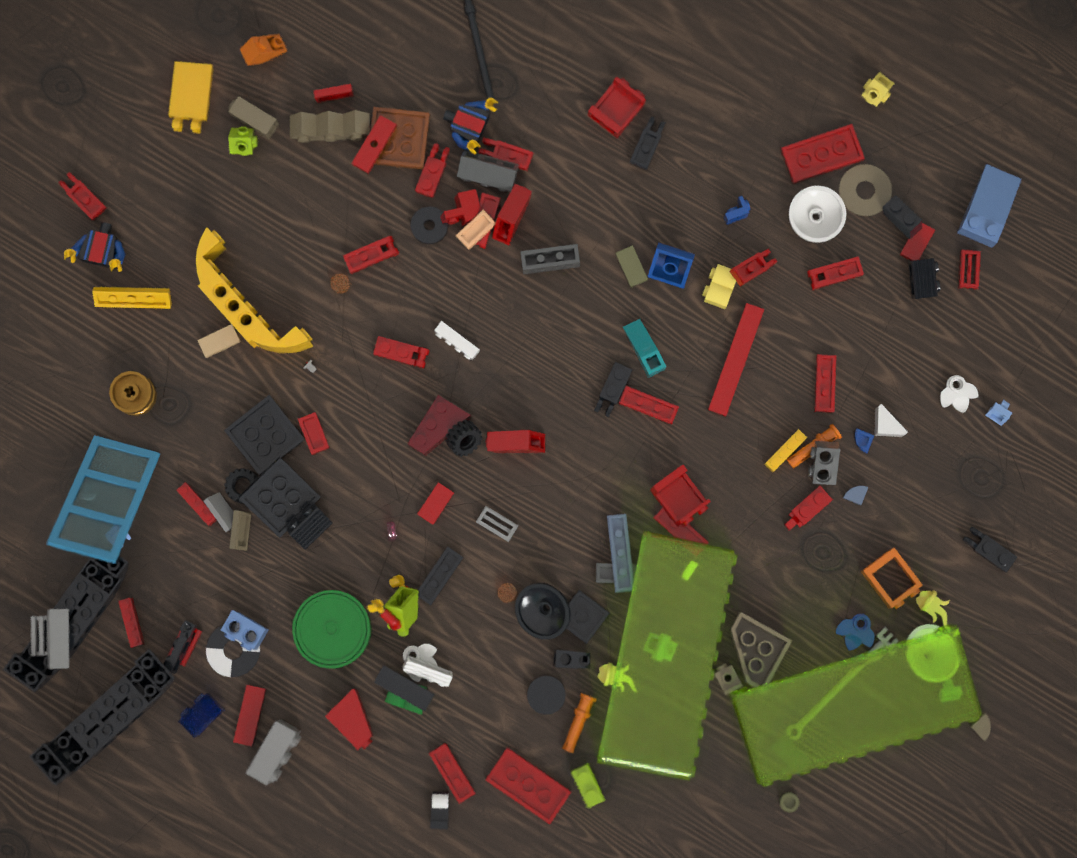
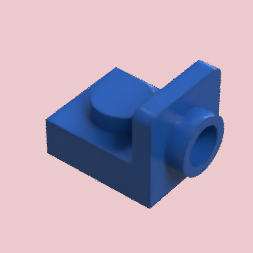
(735, 214)

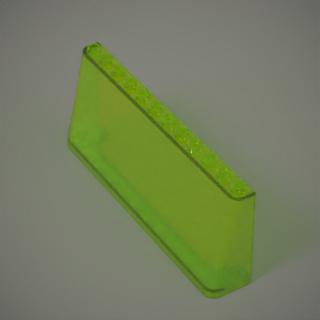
(667, 656)
(856, 705)

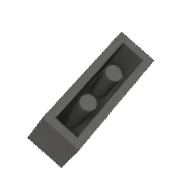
(487, 171)
(550, 259)

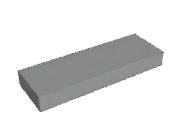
(58, 638)

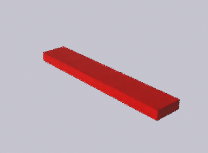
(736, 359)

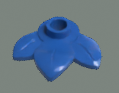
(854, 634)

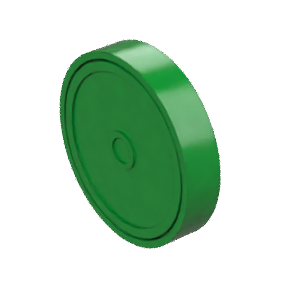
(331, 629)

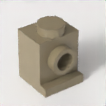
(730, 686)

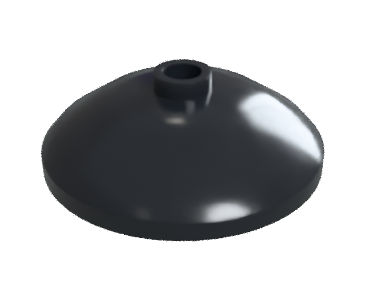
(534, 615)

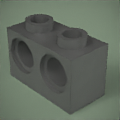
(827, 462)

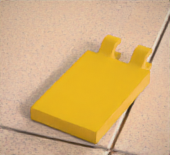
(190, 94)

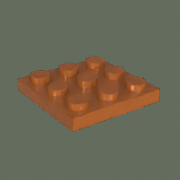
(409, 140)

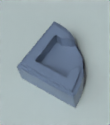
(856, 494)

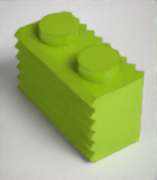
(588, 785)

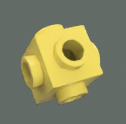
(877, 89)

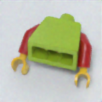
(400, 609)

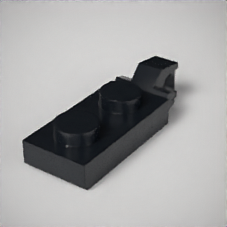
(180, 647)

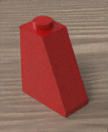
(511, 214)
(515, 442)
(352, 720)

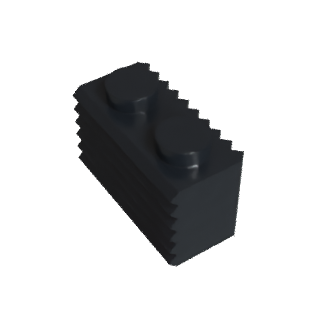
(902, 217)
(923, 278)
(309, 526)

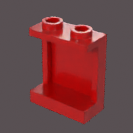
(617, 107)
(680, 497)

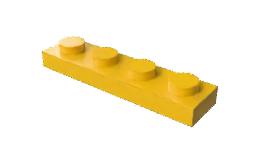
(132, 297)

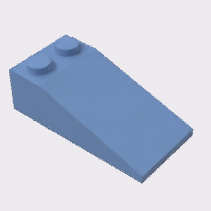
(989, 206)

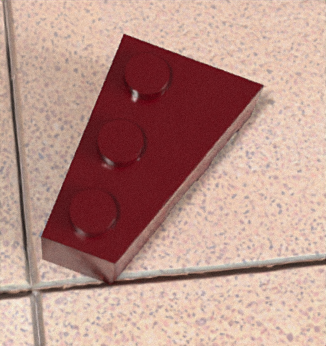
(436, 424)

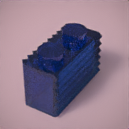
(201, 714)

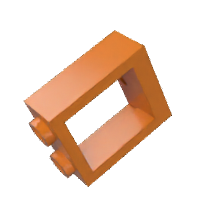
(881, 561)

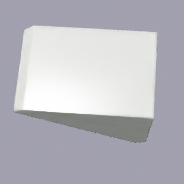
(886, 424)

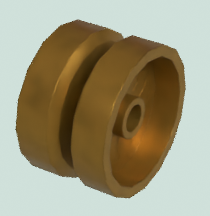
(122, 397)

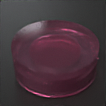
(391, 531)

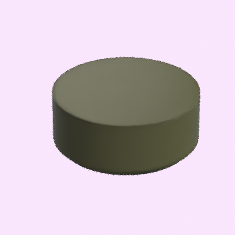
(789, 802)

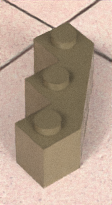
(329, 126)

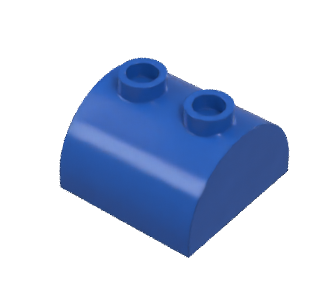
(671, 265)

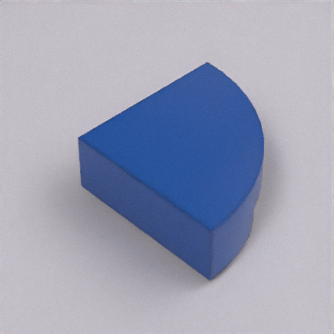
(863, 440)

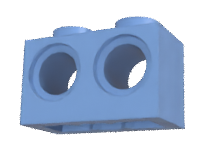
(246, 626)

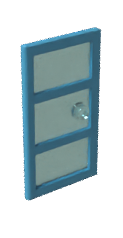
(103, 499)

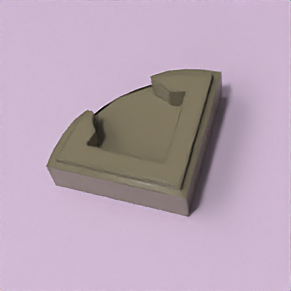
(982, 727)

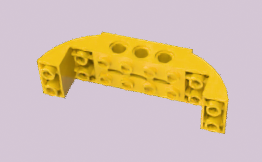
(215, 285)

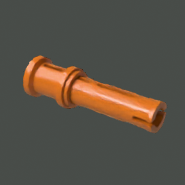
(803, 454)
(581, 713)

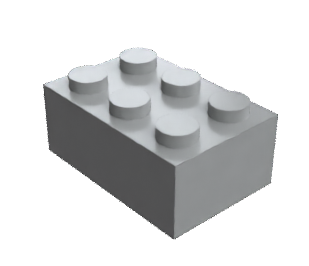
(274, 752)

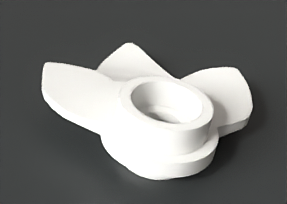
(959, 396)
(423, 653)

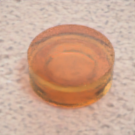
(340, 283)
(507, 592)

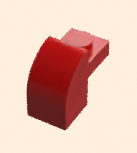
(467, 208)

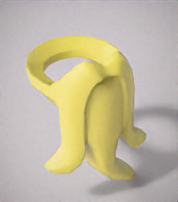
(931, 603)
(607, 674)

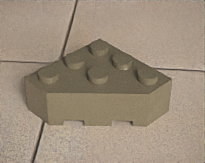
(757, 649)

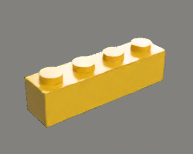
(785, 450)

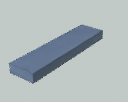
(620, 553)

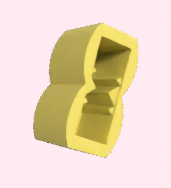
(720, 288)

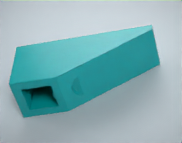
(644, 348)

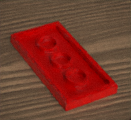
(822, 153)
(528, 785)

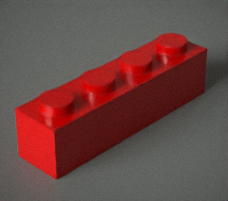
(196, 503)
(131, 622)

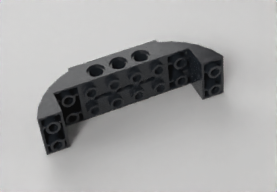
(86, 601)
(104, 719)

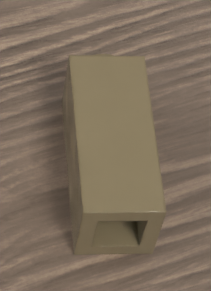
(253, 117)

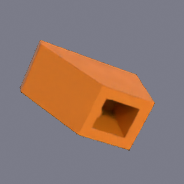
(262, 48)

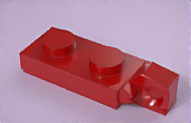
(808, 508)

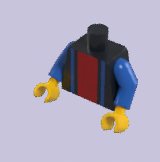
(470, 123)
(98, 249)

